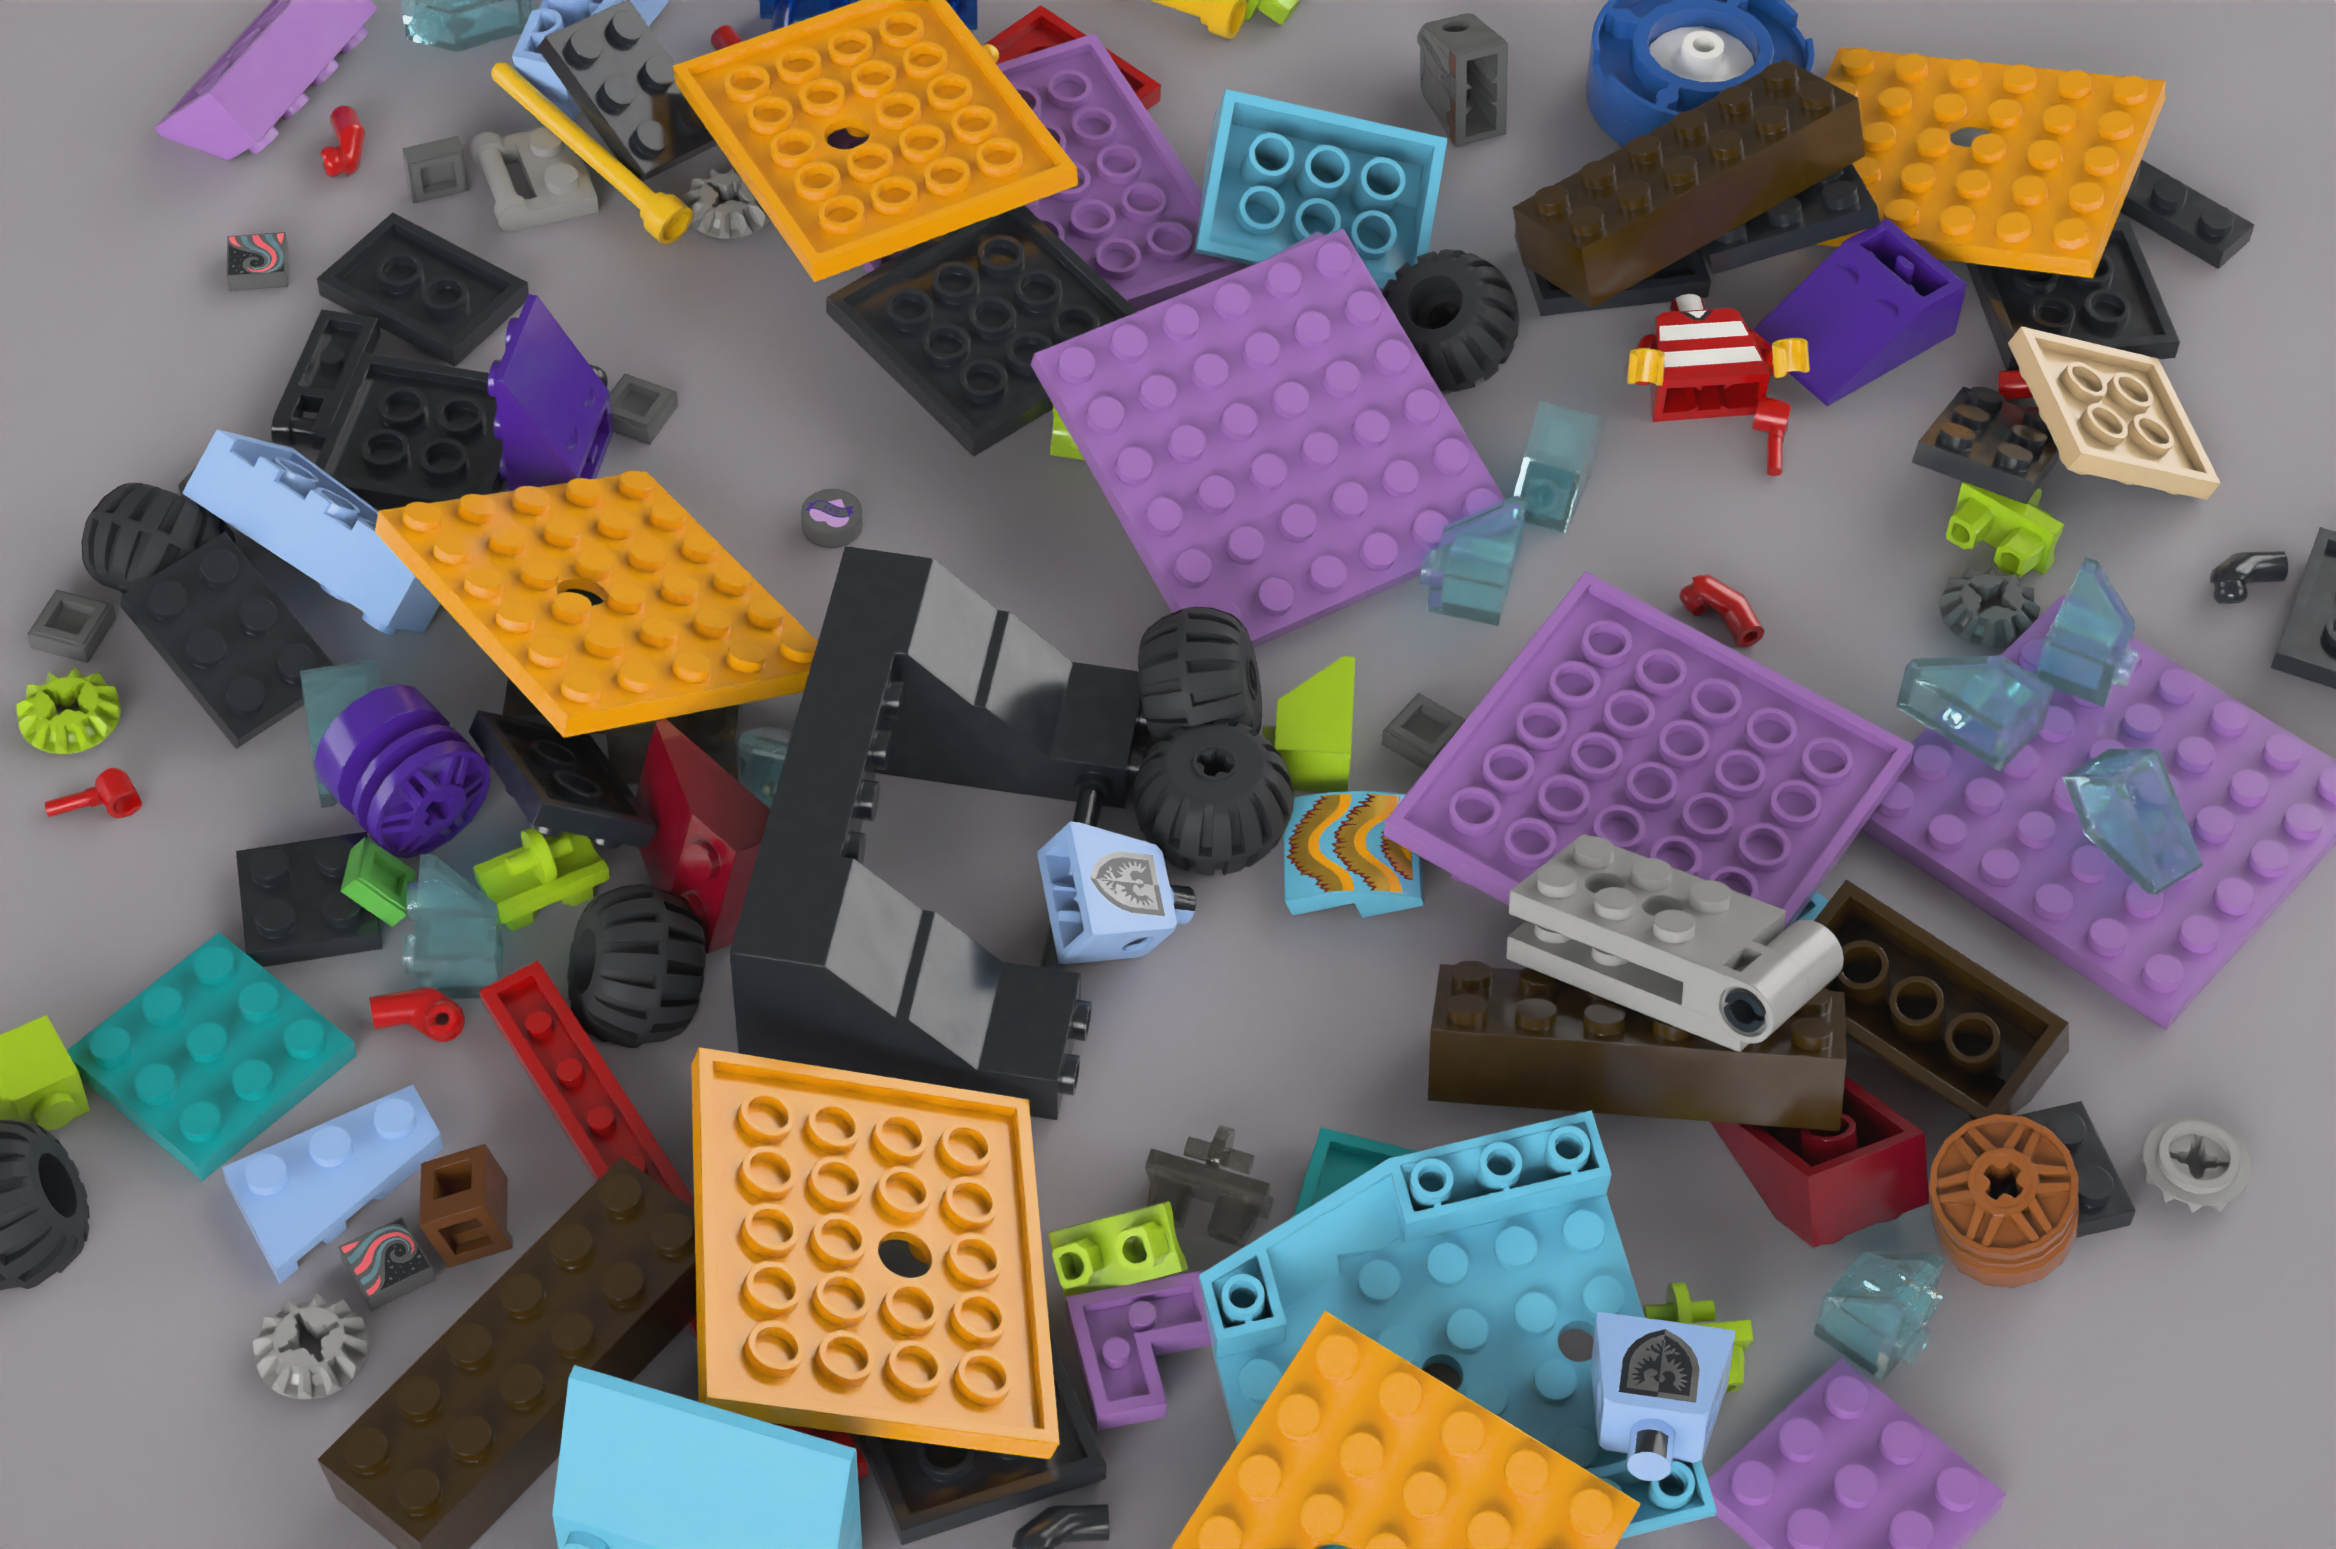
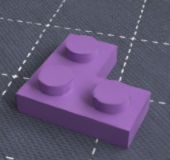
(1121, 1334)

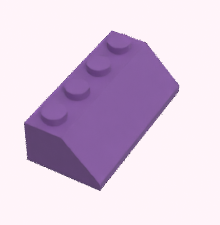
(265, 75)

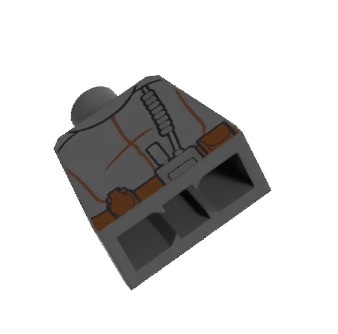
(1461, 60)

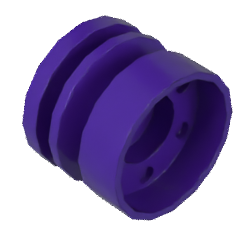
(402, 770)

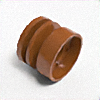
(2009, 1237)

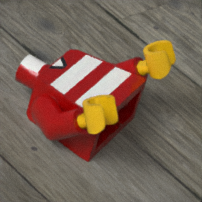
(1708, 362)

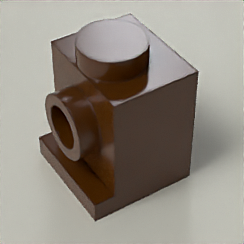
(465, 1205)

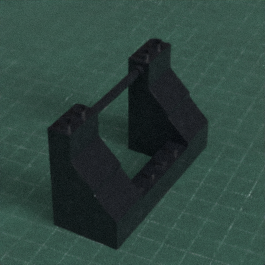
(832, 958)

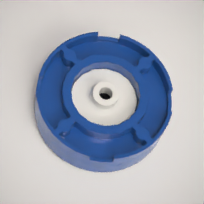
(1677, 54)

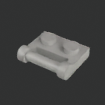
(552, 171)

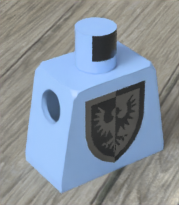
(1108, 895)
(1657, 1389)

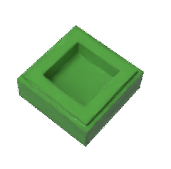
(377, 881)

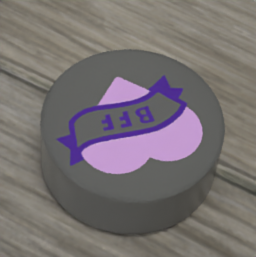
(831, 518)

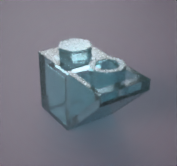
(1558, 463)
(455, 934)
(1882, 1309)

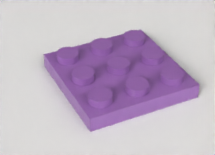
(1851, 1475)

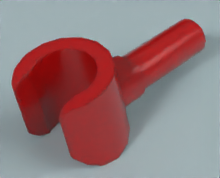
(1773, 418)
(111, 788)

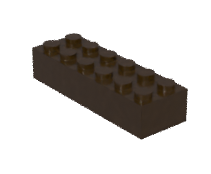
(1688, 182)
(1560, 1048)
(490, 1395)

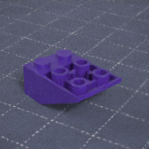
(1867, 311)
(548, 404)

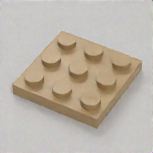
(2113, 414)

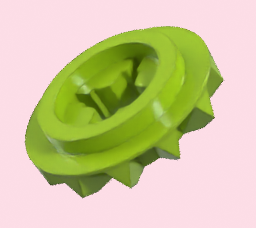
(70, 730)

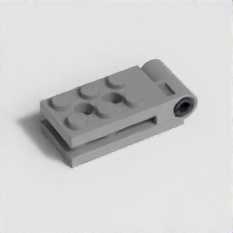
(1668, 943)

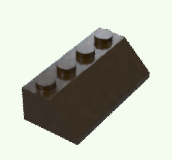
(1939, 1011)

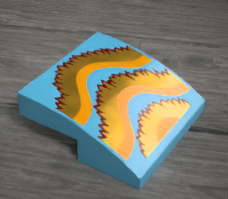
(1341, 857)

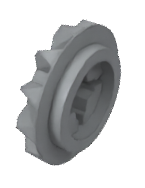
(728, 219)
(2220, 1154)
(296, 1372)

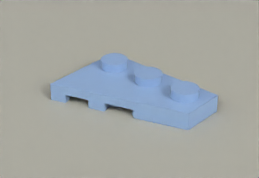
(324, 1175)

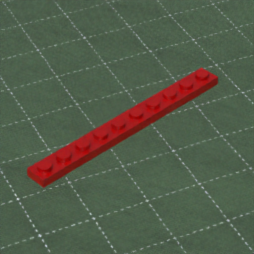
(587, 1096)

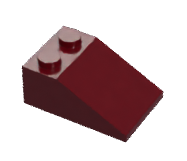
(703, 833)
(1835, 1180)

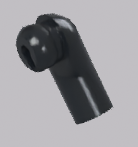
(2243, 568)
(1062, 1525)

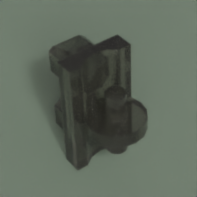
(1236, 1197)

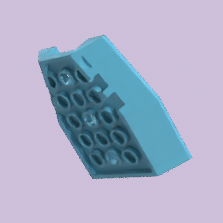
(1462, 1263)

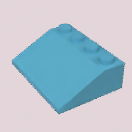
(1302, 170)
(693, 1476)

